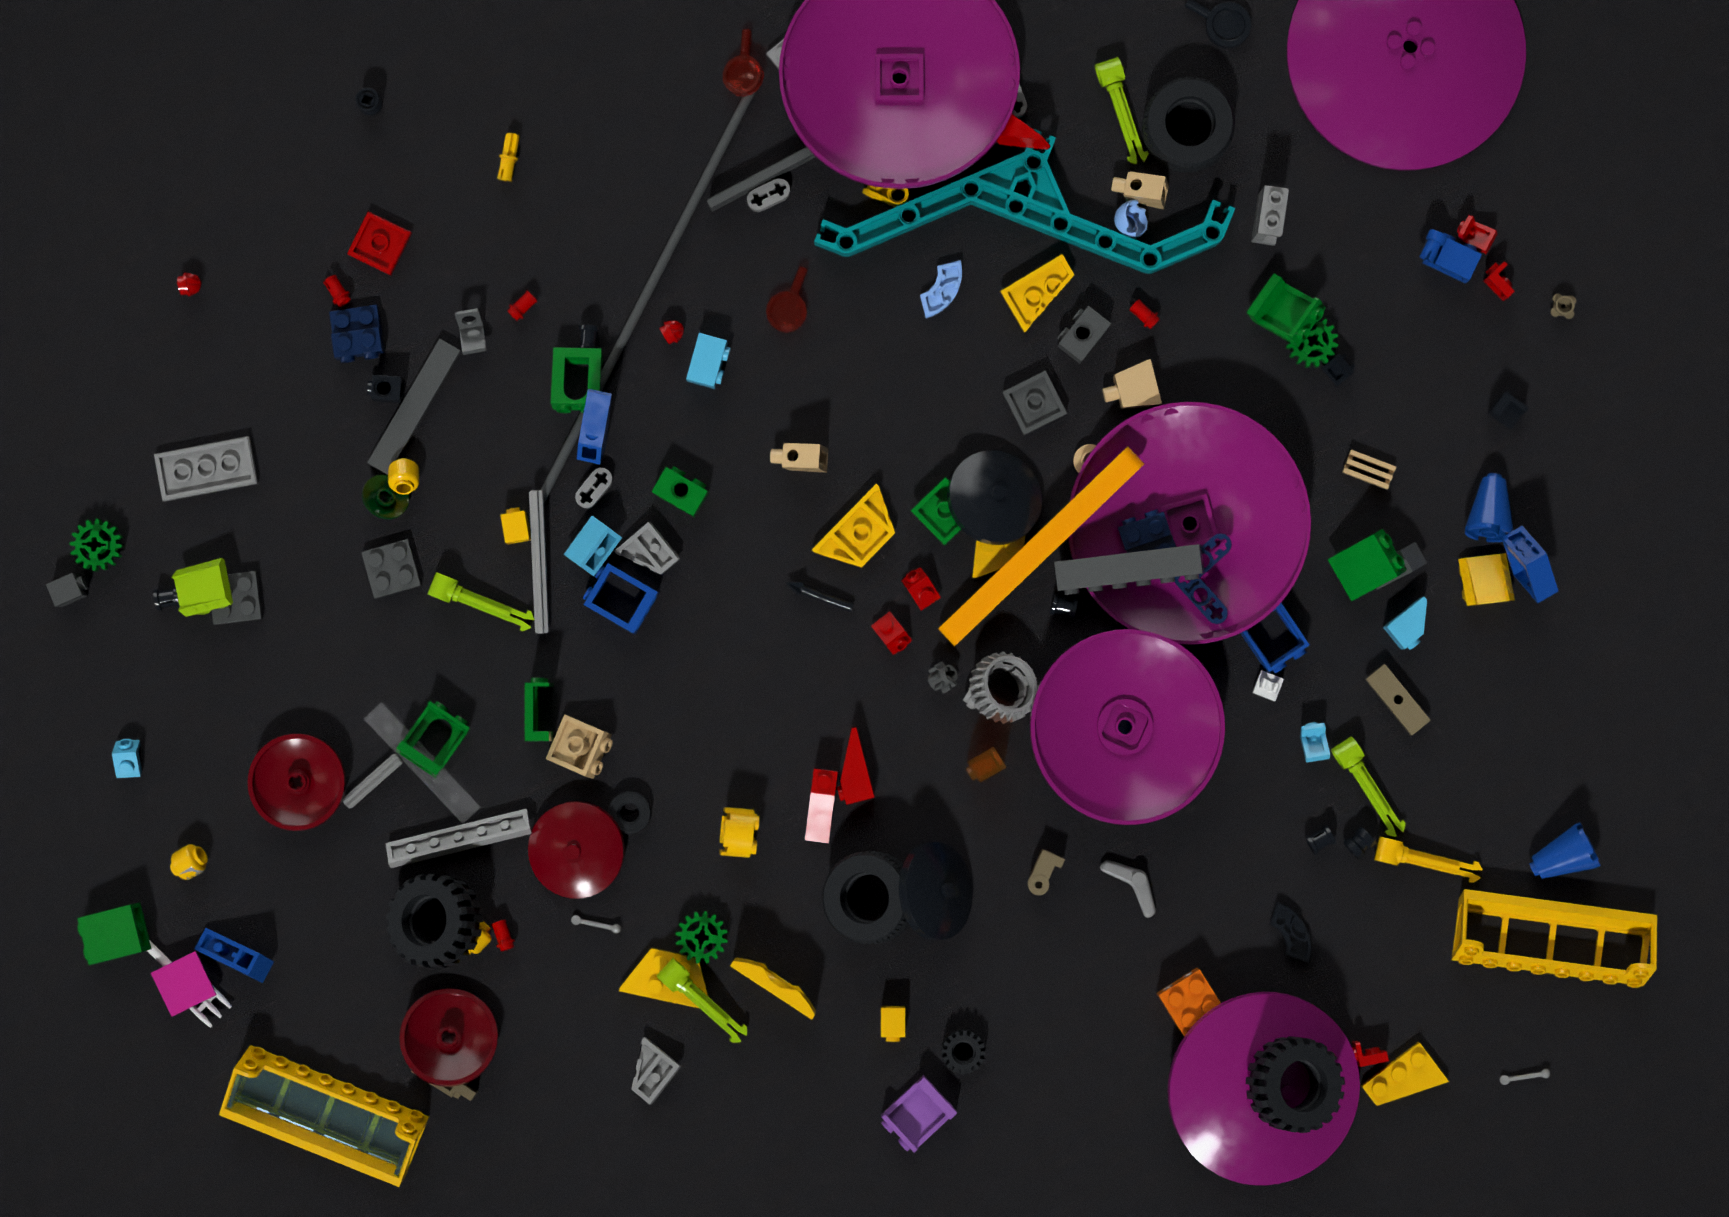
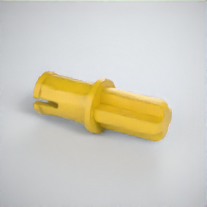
(508, 157)

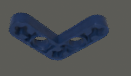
(1189, 588)

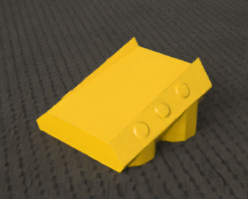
(1486, 579)

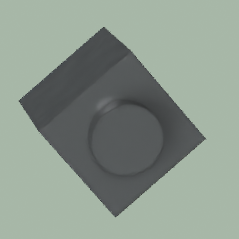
(67, 589)

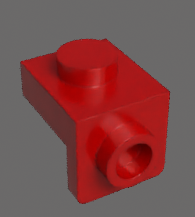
(1476, 234)
(920, 588)
(891, 633)

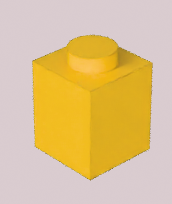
(515, 526)
(892, 1023)

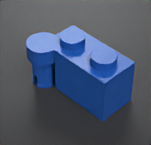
(1450, 257)

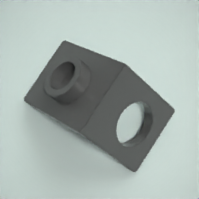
(472, 332)

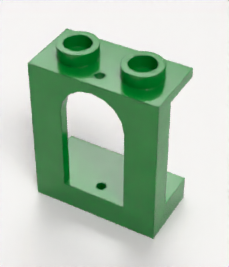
(563, 356)
(531, 711)
(432, 713)

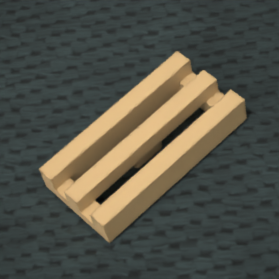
(1388, 476)

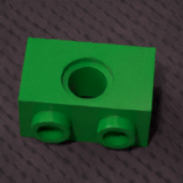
(691, 501)

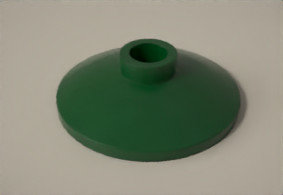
(378, 488)

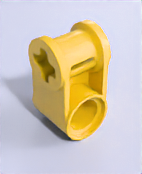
(885, 195)

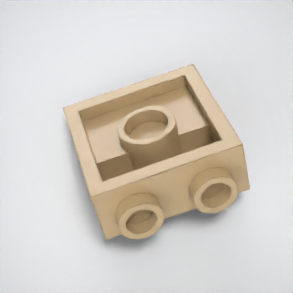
(579, 747)

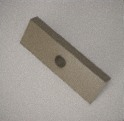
(1407, 711)

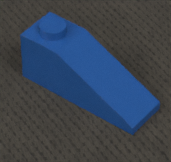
(234, 955)

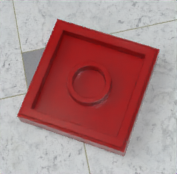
(379, 243)

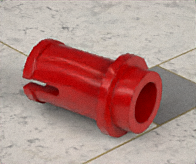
(337, 291)
(522, 305)
(1144, 314)
(503, 935)

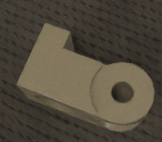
(1042, 870)

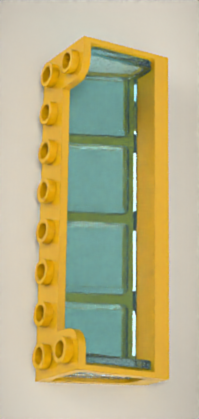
(323, 1115)

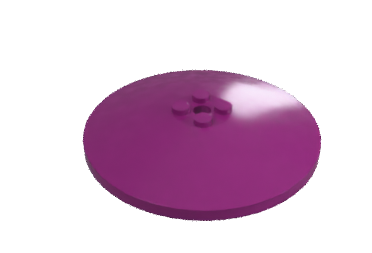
(1172, 735)
(1211, 1098)

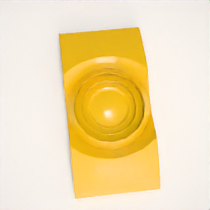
(775, 984)

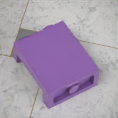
(917, 1114)

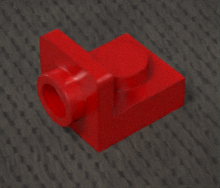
(1499, 285)
(1371, 1056)

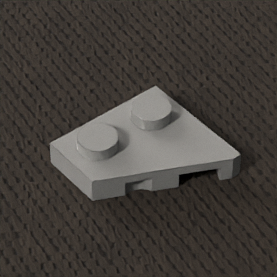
(649, 549)
(653, 1071)

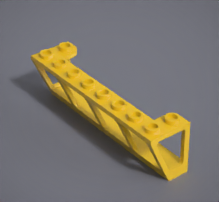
(1555, 914)

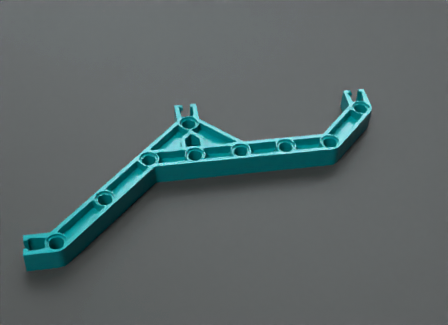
(1038, 212)

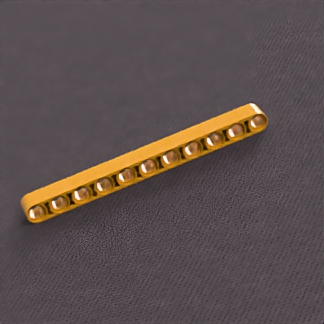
(1041, 546)

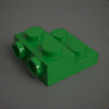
(935, 513)

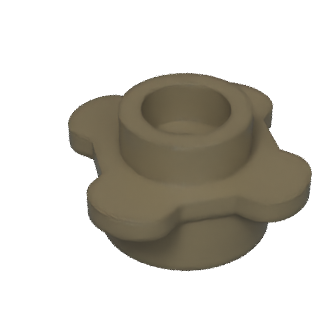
(1568, 301)

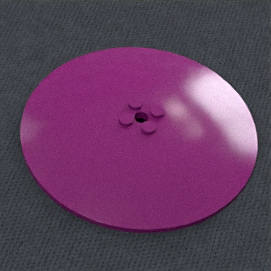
(1402, 105)
(908, 134)
(1234, 483)

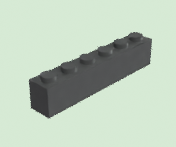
(1129, 567)

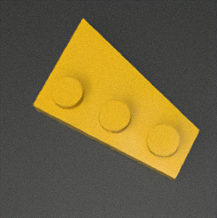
(1034, 291)
(1404, 1076)

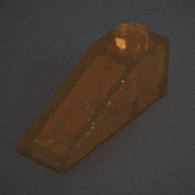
(985, 765)

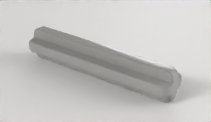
(372, 781)

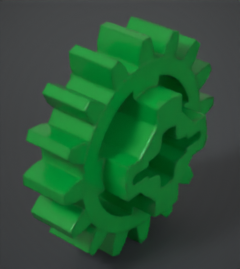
(1321, 347)
(96, 554)
(712, 939)

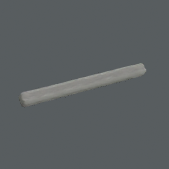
(539, 567)

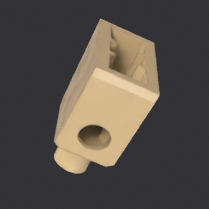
(1152, 190)
(1134, 387)
(810, 457)

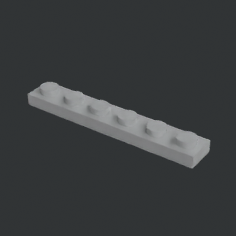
(458, 838)

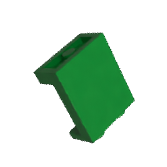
(1286, 311)
(1367, 564)
(114, 933)

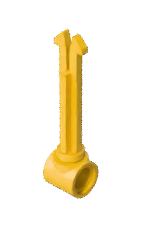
(1394, 852)

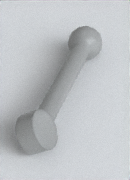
(577, 920)
(1545, 1073)

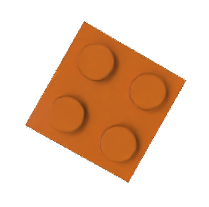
(1188, 999)

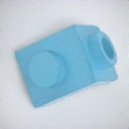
(1314, 742)
(126, 758)

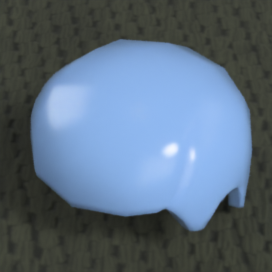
(1131, 219)

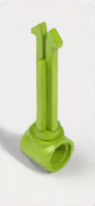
(1110, 75)
(447, 590)
(1350, 756)
(677, 978)

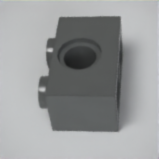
(1079, 348)

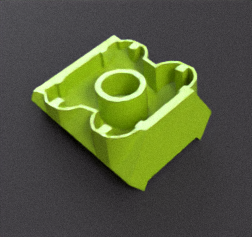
(203, 588)

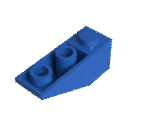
(594, 426)

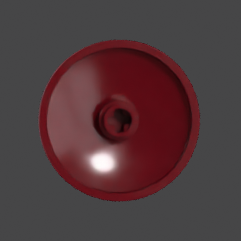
(296, 782)
(576, 849)
(448, 1037)

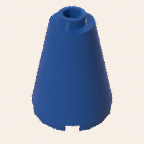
(1490, 511)
(1565, 854)

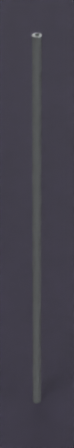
(651, 284)

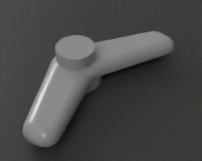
(1137, 879)

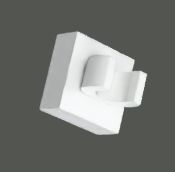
(1267, 685)

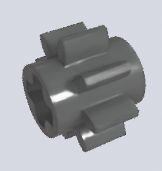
(942, 677)

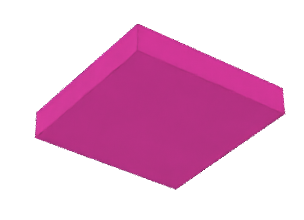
(183, 983)

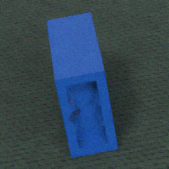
(1529, 564)
(642, 610)
(1296, 652)

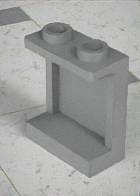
(1269, 215)

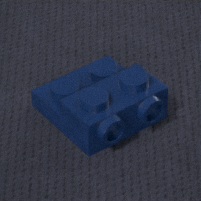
(356, 333)
(1146, 533)

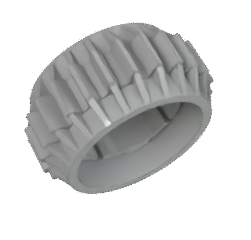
(982, 697)

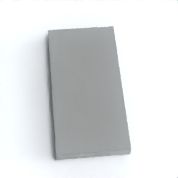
(206, 468)

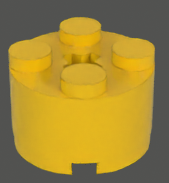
(738, 832)

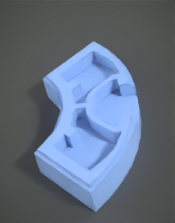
(943, 290)

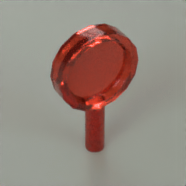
(743, 73)
(786, 309)

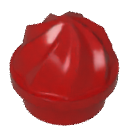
(188, 284)
(672, 331)

